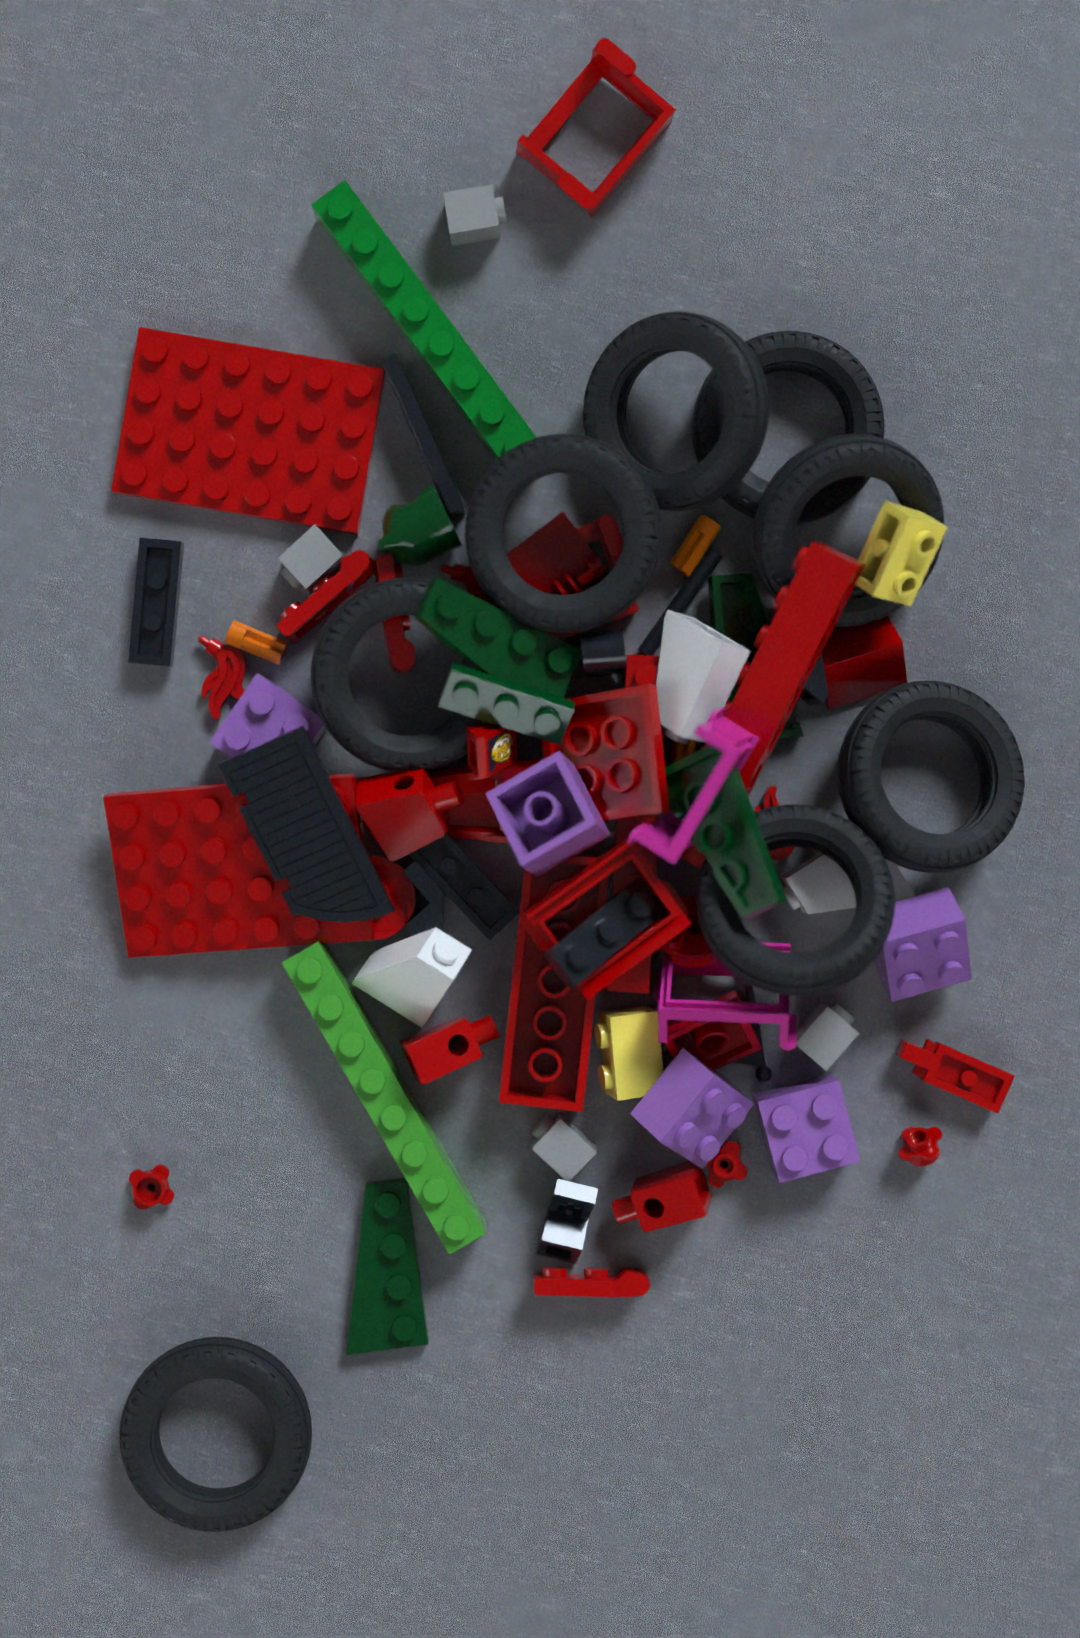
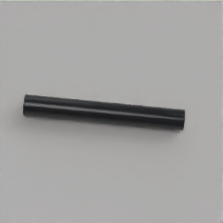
(682, 599)

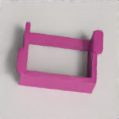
(671, 835)
(720, 1010)

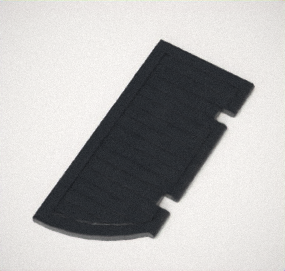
(305, 830)

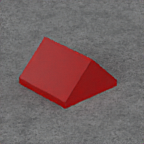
(863, 661)
(713, 1041)

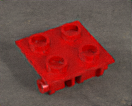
(557, 559)

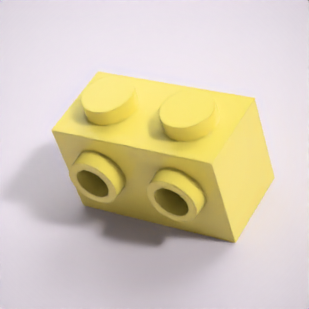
(899, 553)
(628, 1051)

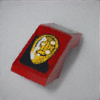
(490, 749)

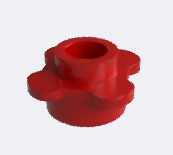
(920, 1145)
(734, 1170)
(142, 1195)

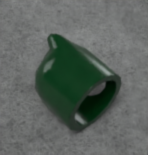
(418, 530)

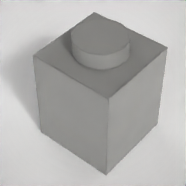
(473, 214)
(310, 559)
(826, 1034)
(562, 1146)

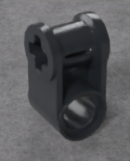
(603, 653)

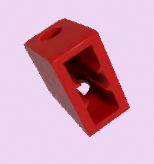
(405, 809)
(429, 1050)
(681, 1193)

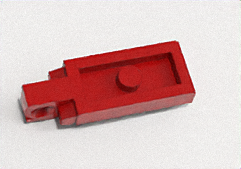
(958, 1073)

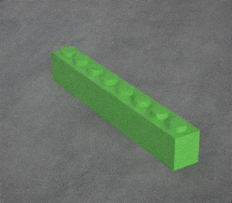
(386, 1096)

